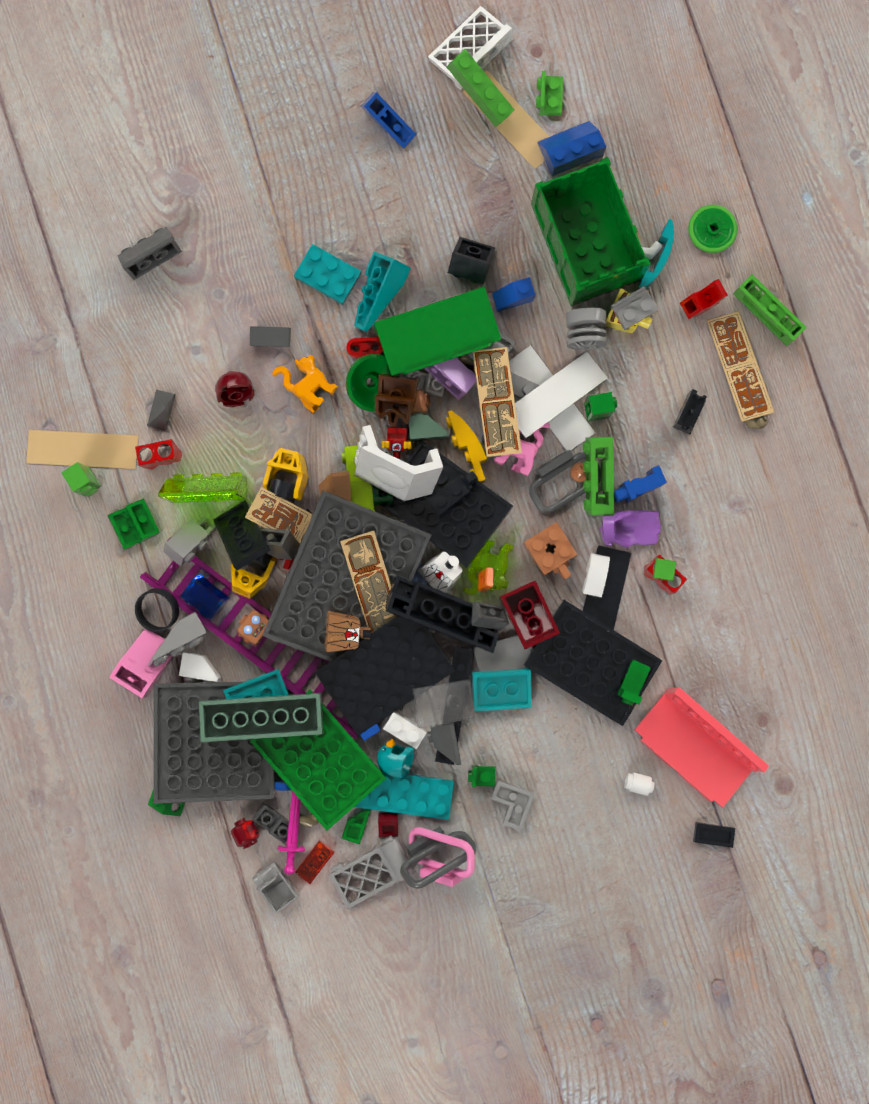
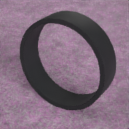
(143, 621)

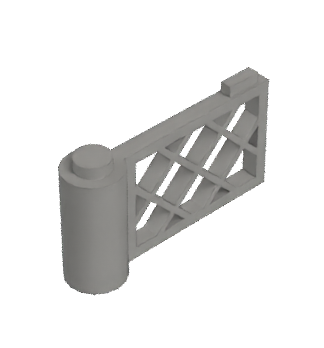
(392, 856)

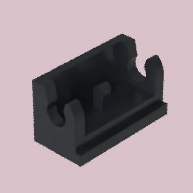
(690, 412)

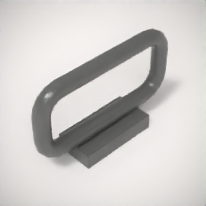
(549, 471)
(423, 848)

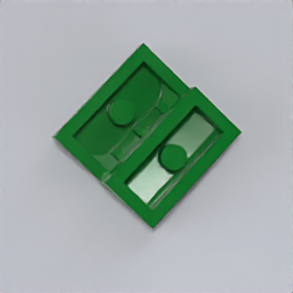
(133, 524)

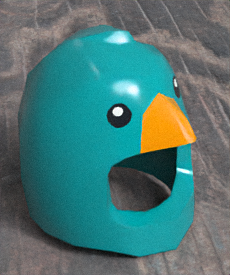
(395, 759)

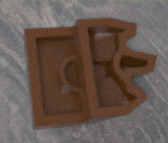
(395, 398)

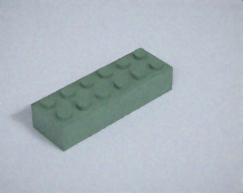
(261, 717)

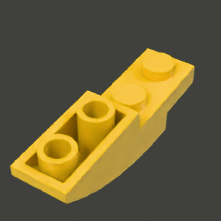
(466, 439)

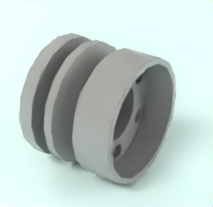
(586, 328)

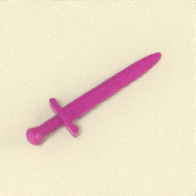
(292, 836)

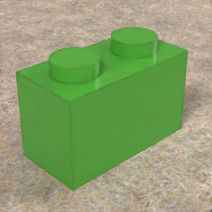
(81, 479)

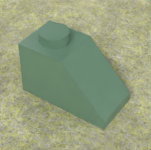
(425, 428)

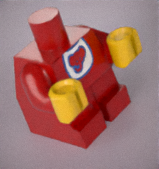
(396, 440)

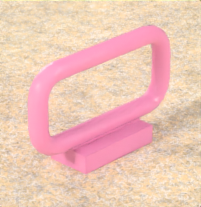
(455, 875)

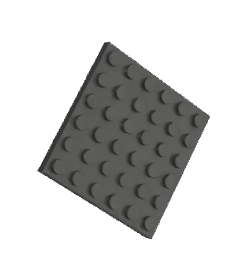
(196, 769)

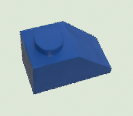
(514, 294)

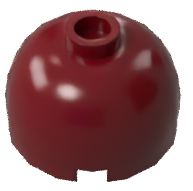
(233, 389)

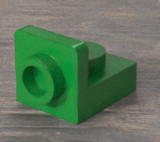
(482, 775)

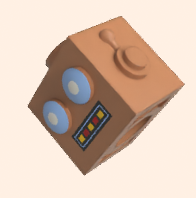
(252, 627)

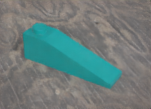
(383, 282)

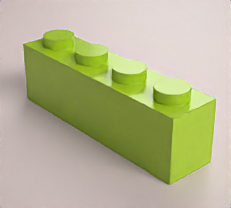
(360, 490)

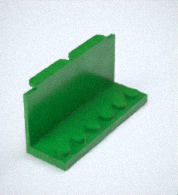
(438, 332)

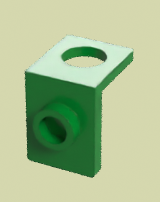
(165, 808)

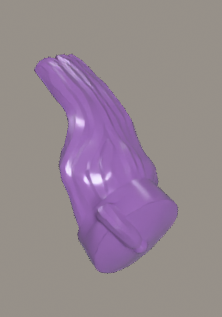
(631, 528)

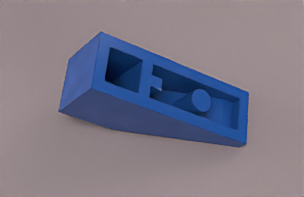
(388, 119)

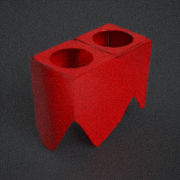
(151, 464)
(648, 572)

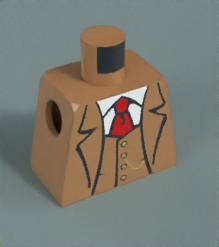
(344, 632)

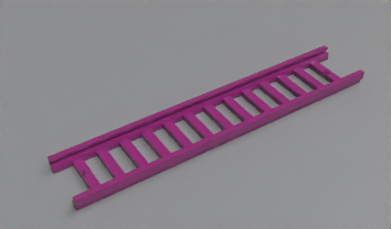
(236, 641)

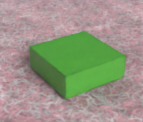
(664, 569)

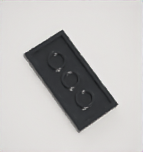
(241, 536)

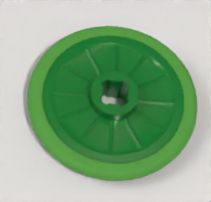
(704, 237)

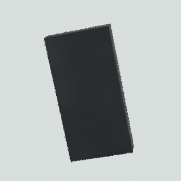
(714, 834)

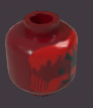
(245, 833)

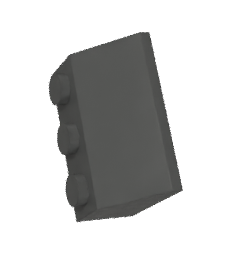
(149, 253)

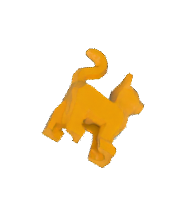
(309, 385)

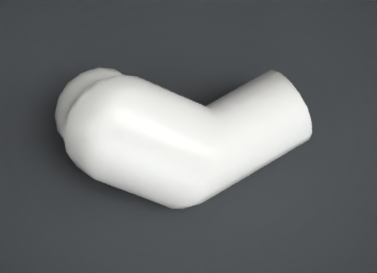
(653, 250)

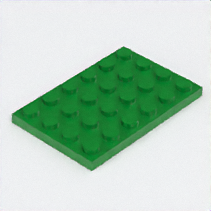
(323, 769)

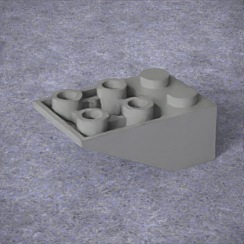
(185, 633)

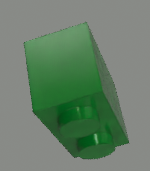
(600, 406)

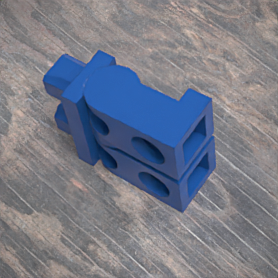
(639, 486)

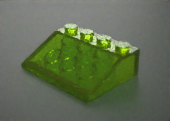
(204, 488)

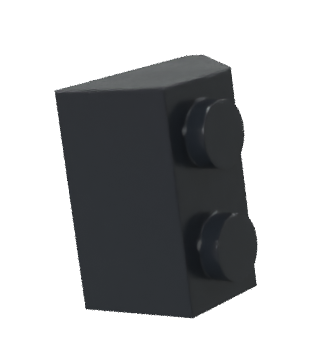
(471, 260)

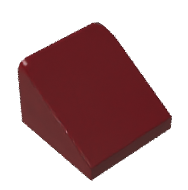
(388, 824)

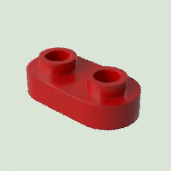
(365, 346)

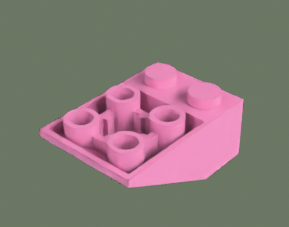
(133, 668)

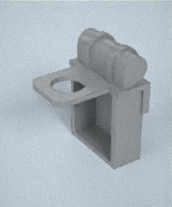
(275, 887)

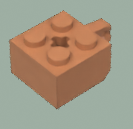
(561, 554)

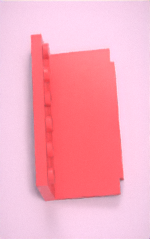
(697, 746)

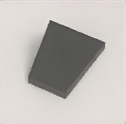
(161, 410)

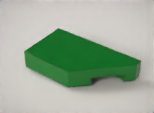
(355, 827)

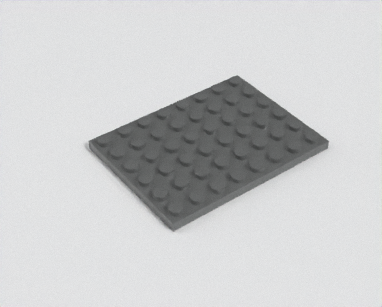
(320, 573)

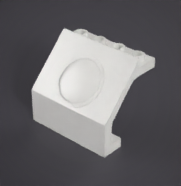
(394, 474)

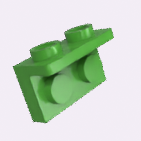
(550, 95)

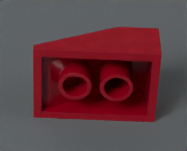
(529, 614)

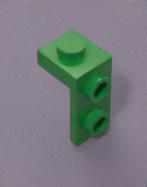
(633, 683)

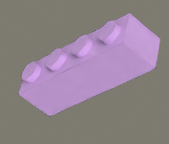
(453, 377)

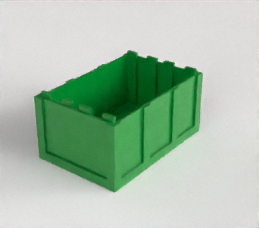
(589, 232)

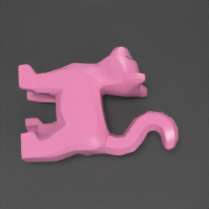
(526, 458)

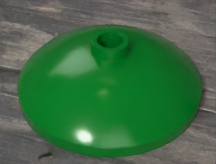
(356, 381)

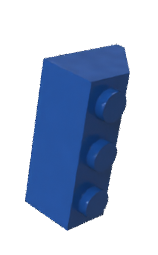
(572, 148)

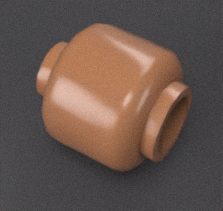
(422, 402)

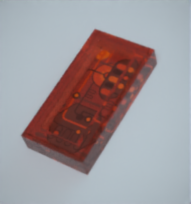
(314, 862)

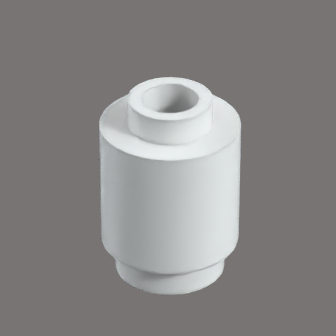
(639, 783)

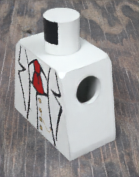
(441, 571)

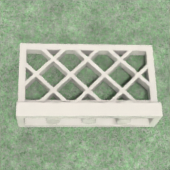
(483, 54)

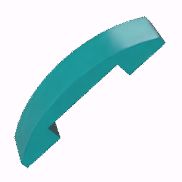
(667, 239)

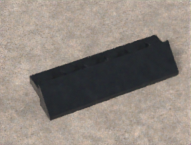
(438, 612)

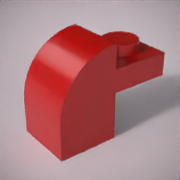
(704, 299)

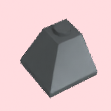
(445, 741)

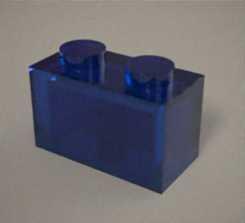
(205, 597)

